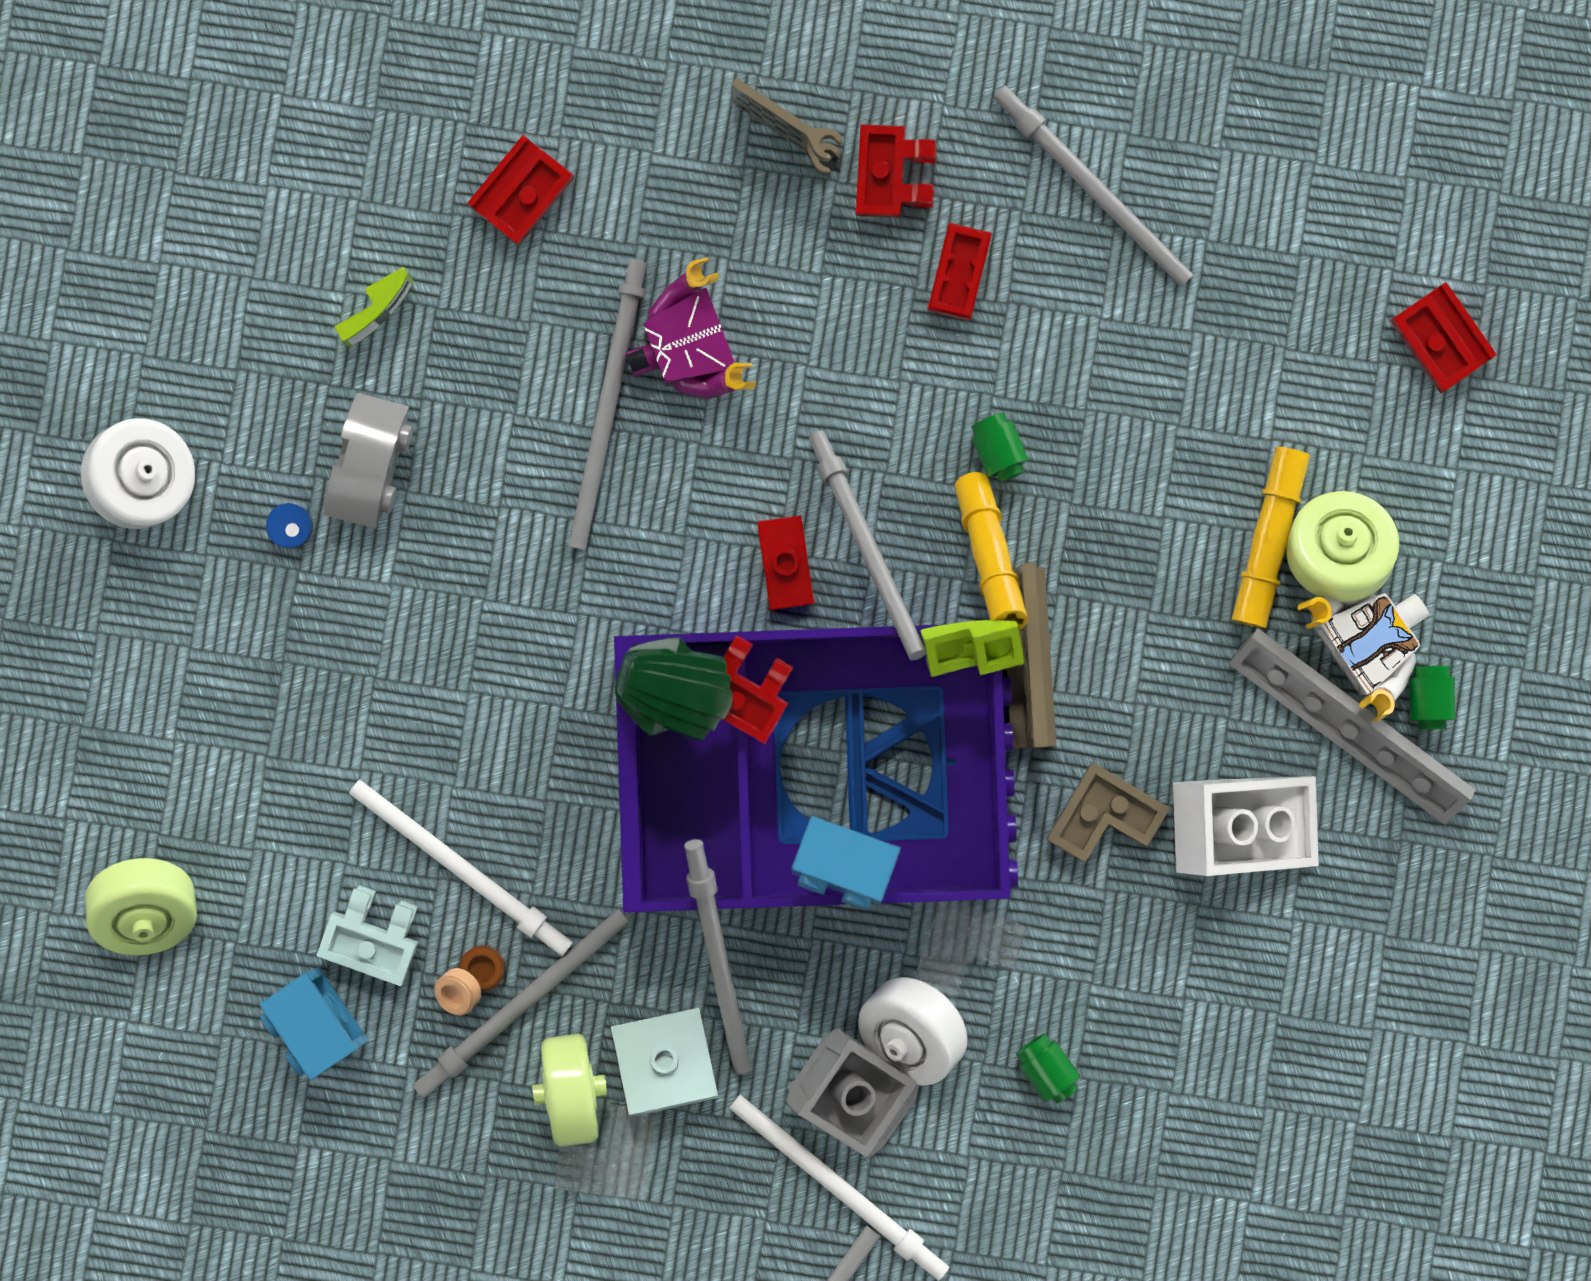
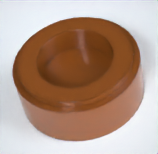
(485, 965)

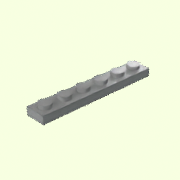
(1351, 727)

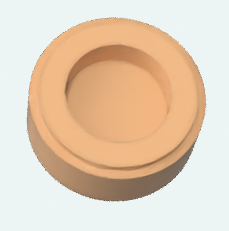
(457, 991)

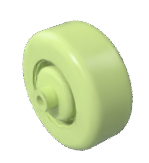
(1342, 546)
(140, 907)
(569, 1090)

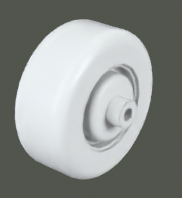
(138, 473)
(913, 1029)

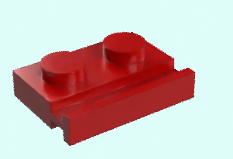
(520, 190)
(1443, 337)

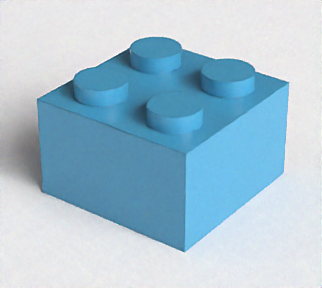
(844, 862)
(312, 1023)

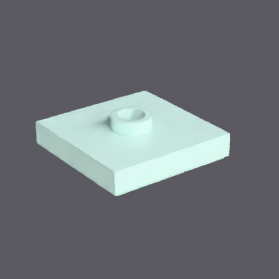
(664, 1062)

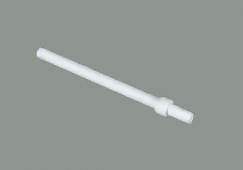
(530, 921)
(907, 1243)

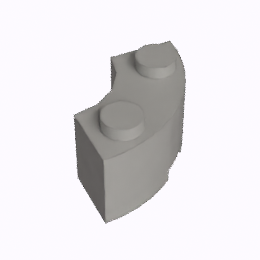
(369, 453)

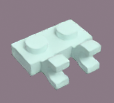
(368, 947)

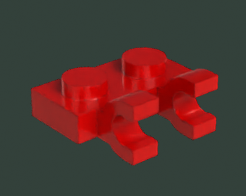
(881, 171)
(754, 707)

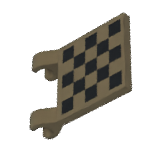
(787, 125)

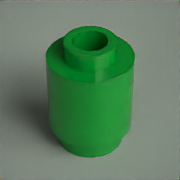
(999, 447)
(1432, 696)
(1048, 1069)

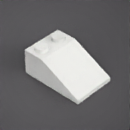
(1245, 825)

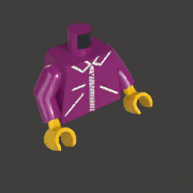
(689, 340)

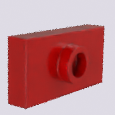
(959, 271)
(785, 563)

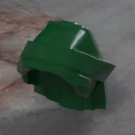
(674, 688)

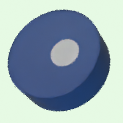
(289, 525)

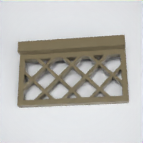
(1031, 682)

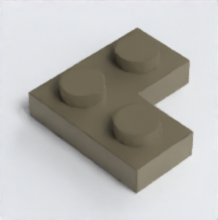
(1104, 801)

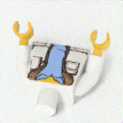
(1370, 643)

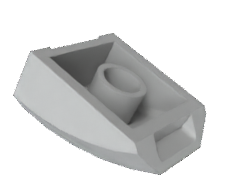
(852, 1093)

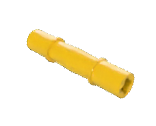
(1270, 537)
(989, 549)

